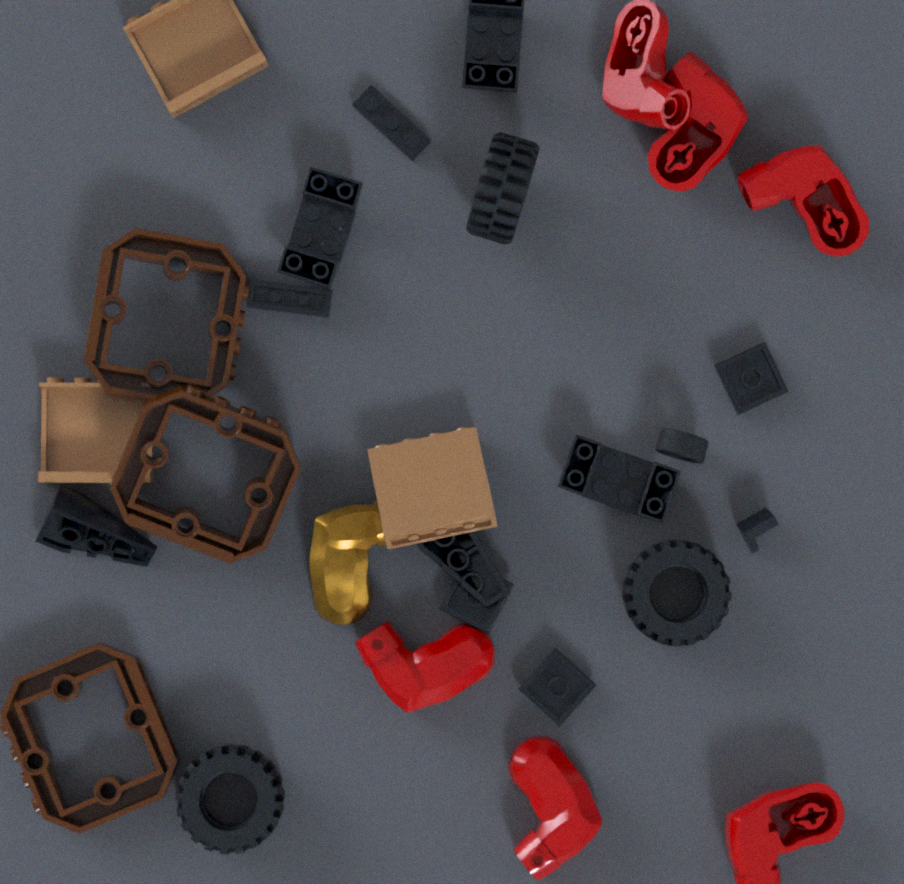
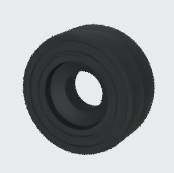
(682, 445)

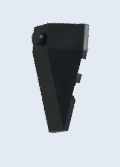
(86, 526)
(468, 564)

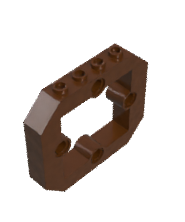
(160, 250)
(200, 537)
(42, 781)

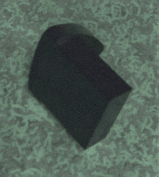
(755, 526)

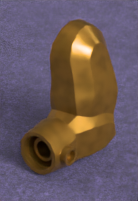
(341, 562)

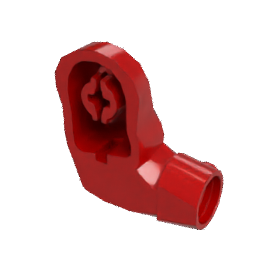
(637, 69)
(715, 119)
(816, 193)
(430, 671)
(559, 800)
(779, 825)

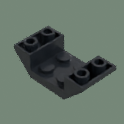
(493, 45)
(321, 228)
(619, 479)

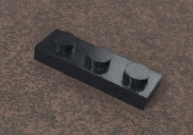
(391, 123)
(289, 298)

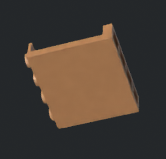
(194, 50)
(84, 432)
(431, 487)

